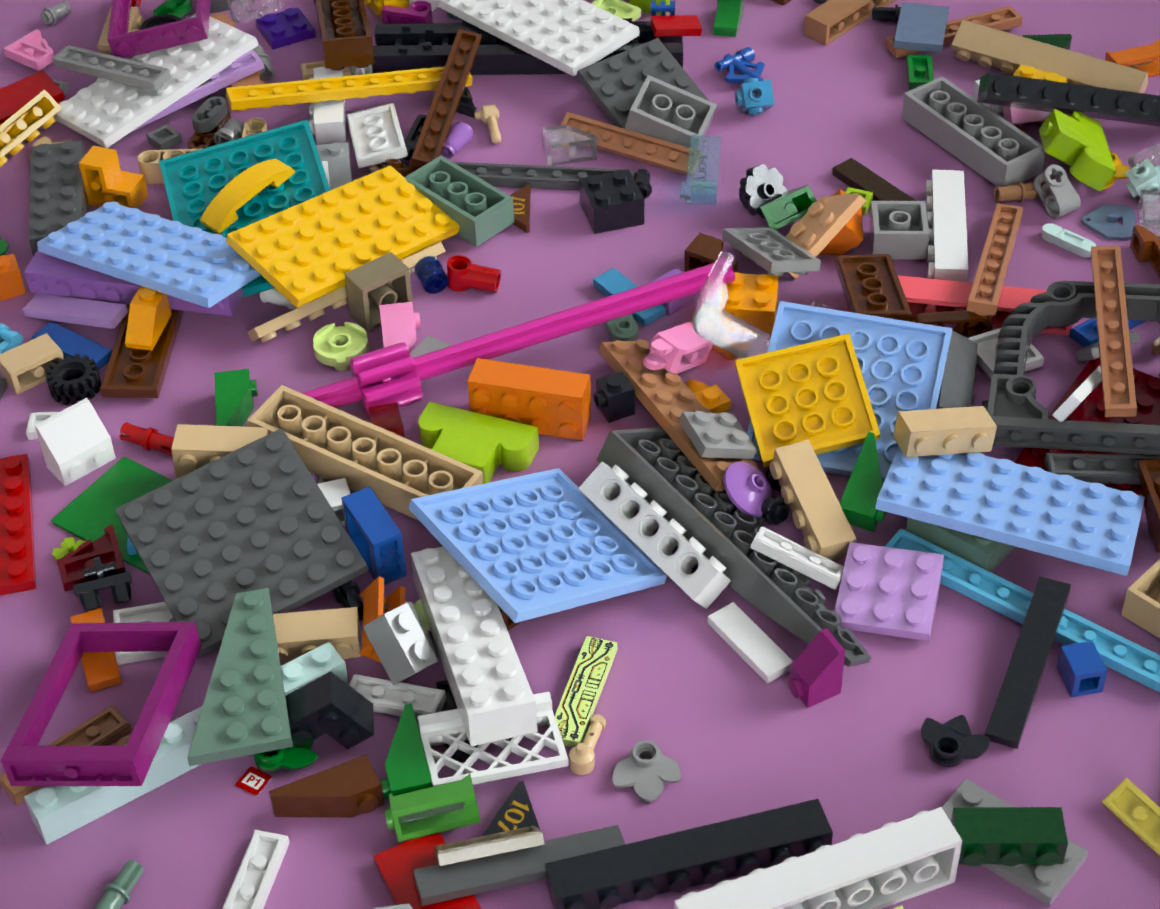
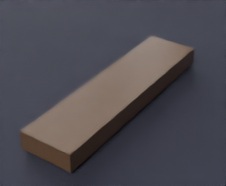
(97, 731)

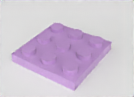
(889, 591)

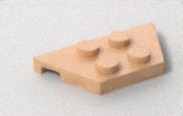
(823, 222)

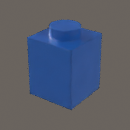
(1081, 669)

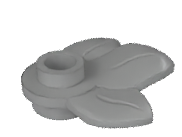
(646, 775)

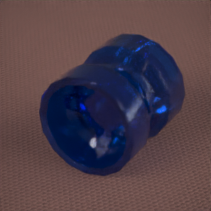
(431, 275)

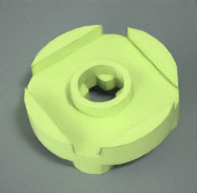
(352, 343)

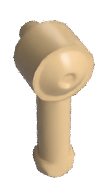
(489, 115)
(582, 756)

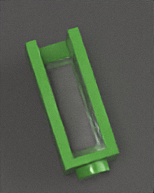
(433, 810)

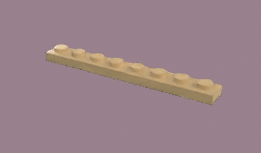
(336, 299)

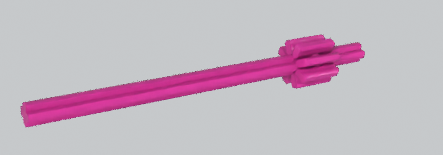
(395, 376)

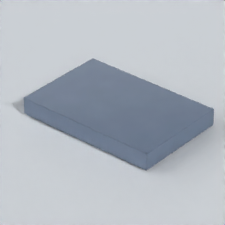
(921, 27)

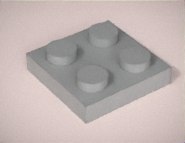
(717, 435)

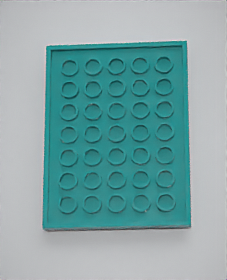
(200, 175)

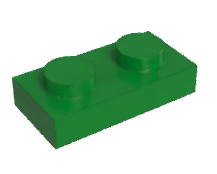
(919, 70)

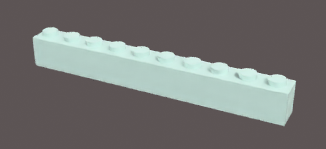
(66, 808)

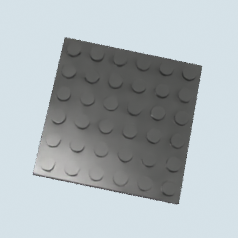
(240, 529)

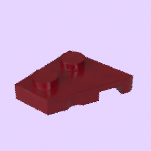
(73, 564)

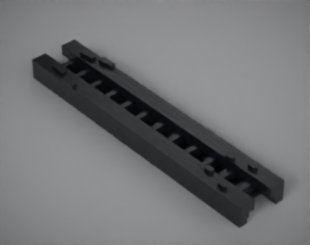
(429, 45)

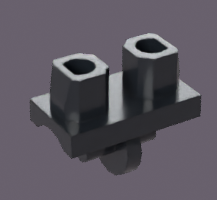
(90, 590)

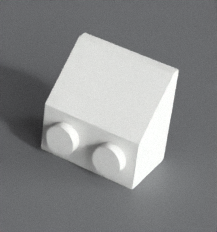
(74, 442)

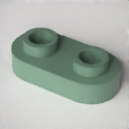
(622, 328)

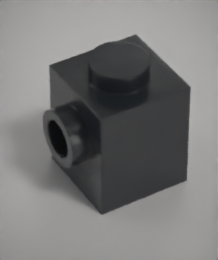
(615, 397)

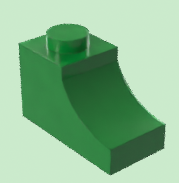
(728, 17)

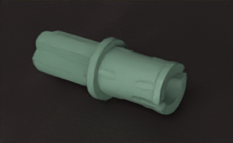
(118, 892)

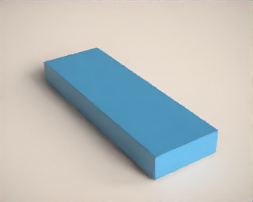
(615, 282)

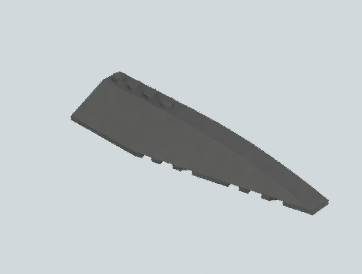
(726, 533)

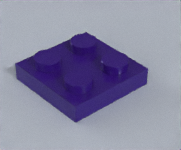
(285, 28)

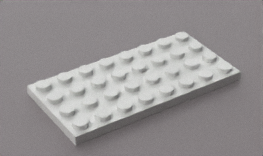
(555, 31)
(114, 109)

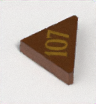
(521, 206)

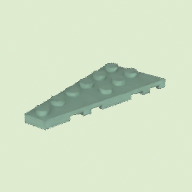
(246, 692)

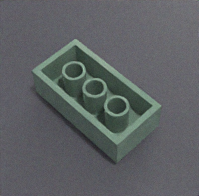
(465, 198)

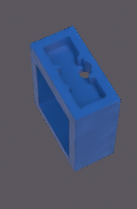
(374, 535)

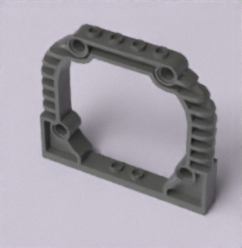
(1013, 395)

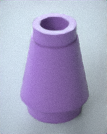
(458, 137)

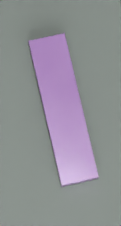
(75, 310)

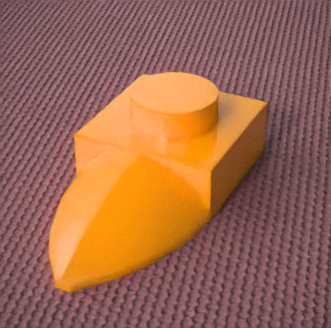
(710, 396)

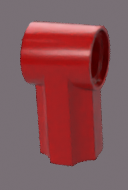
(465, 275)

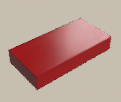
(676, 26)

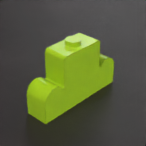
(1081, 144)
(478, 439)

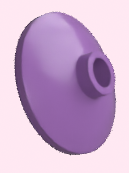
(746, 487)

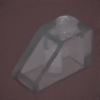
(568, 145)

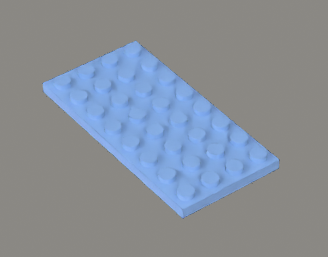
(152, 253)
(1016, 506)

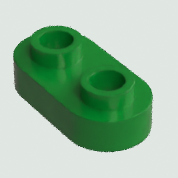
(174, 7)

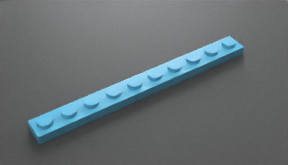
(1014, 602)

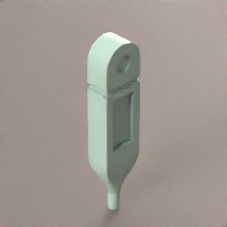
(1067, 240)

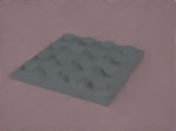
(619, 78)

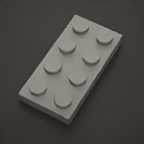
(771, 250)
(1037, 880)

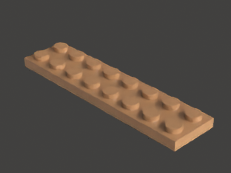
(665, 399)

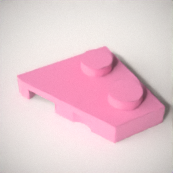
(31, 51)

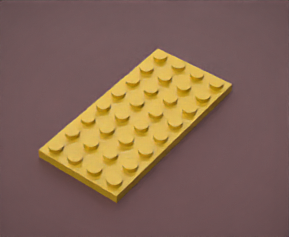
(322, 238)

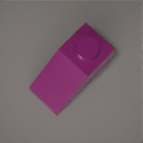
(818, 670)

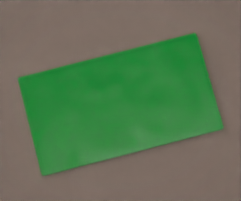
(95, 506)

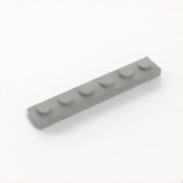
(112, 68)

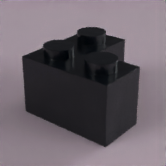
(331, 709)

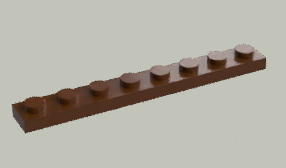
(446, 98)

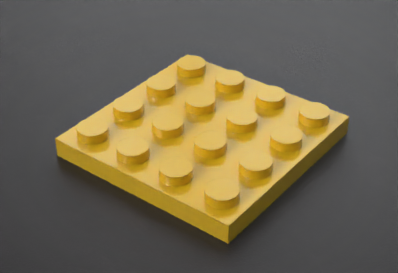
(807, 395)

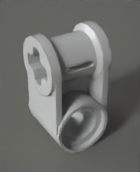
(1057, 195)

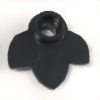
(954, 739)

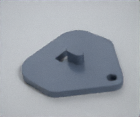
(1104, 222)

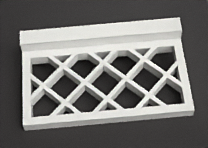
(448, 729)

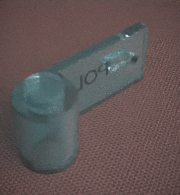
(703, 171)

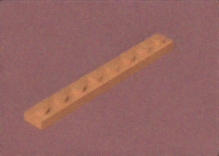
(995, 260)
(1113, 332)

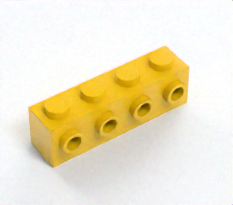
(26, 123)

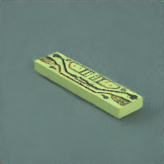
(584, 689)

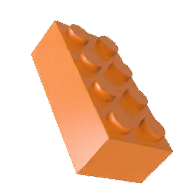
(532, 395)

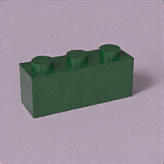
(1011, 835)

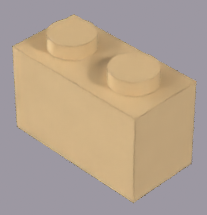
(27, 363)

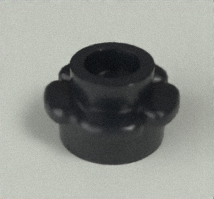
(775, 510)

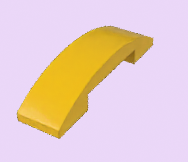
(240, 190)

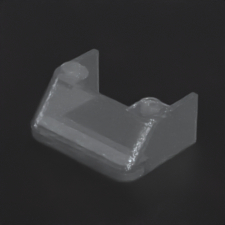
(721, 326)

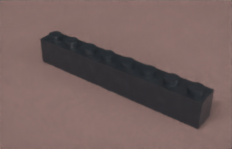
(1068, 98)
(687, 858)

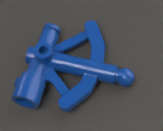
(740, 63)

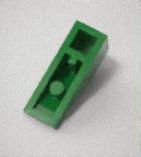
(234, 397)
(864, 488)
(406, 760)

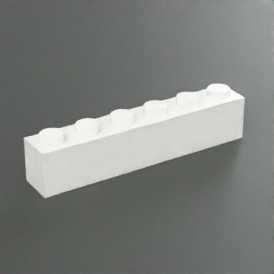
(947, 226)

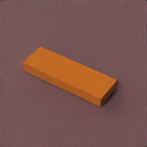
(99, 667)

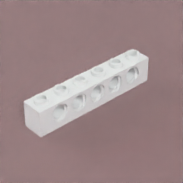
(705, 582)

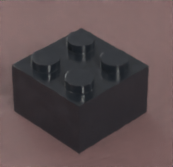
(611, 201)

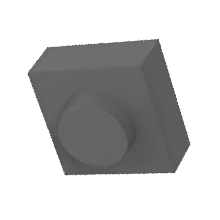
(164, 137)

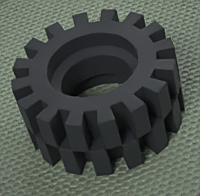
(85, 386)

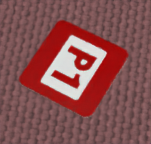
(253, 781)

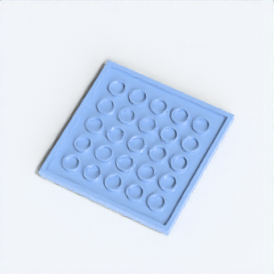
(897, 360)
(536, 544)

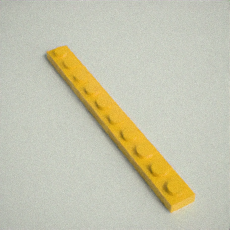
(335, 88)

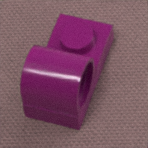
(417, 13)

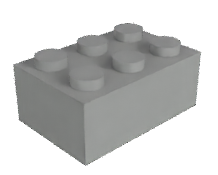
(669, 113)

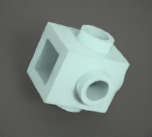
(1143, 177)

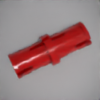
(147, 438)

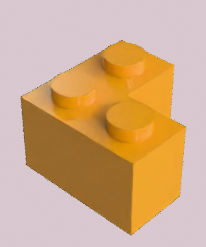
(107, 182)

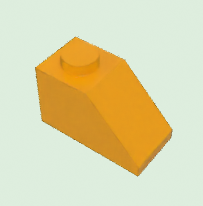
(147, 318)

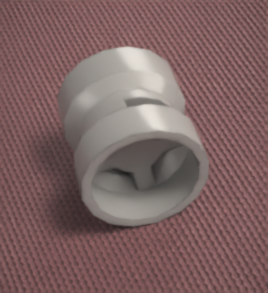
(231, 131)

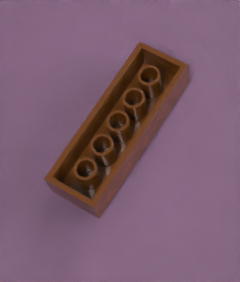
(344, 33)

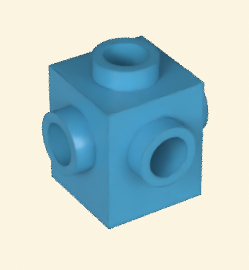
(754, 96)

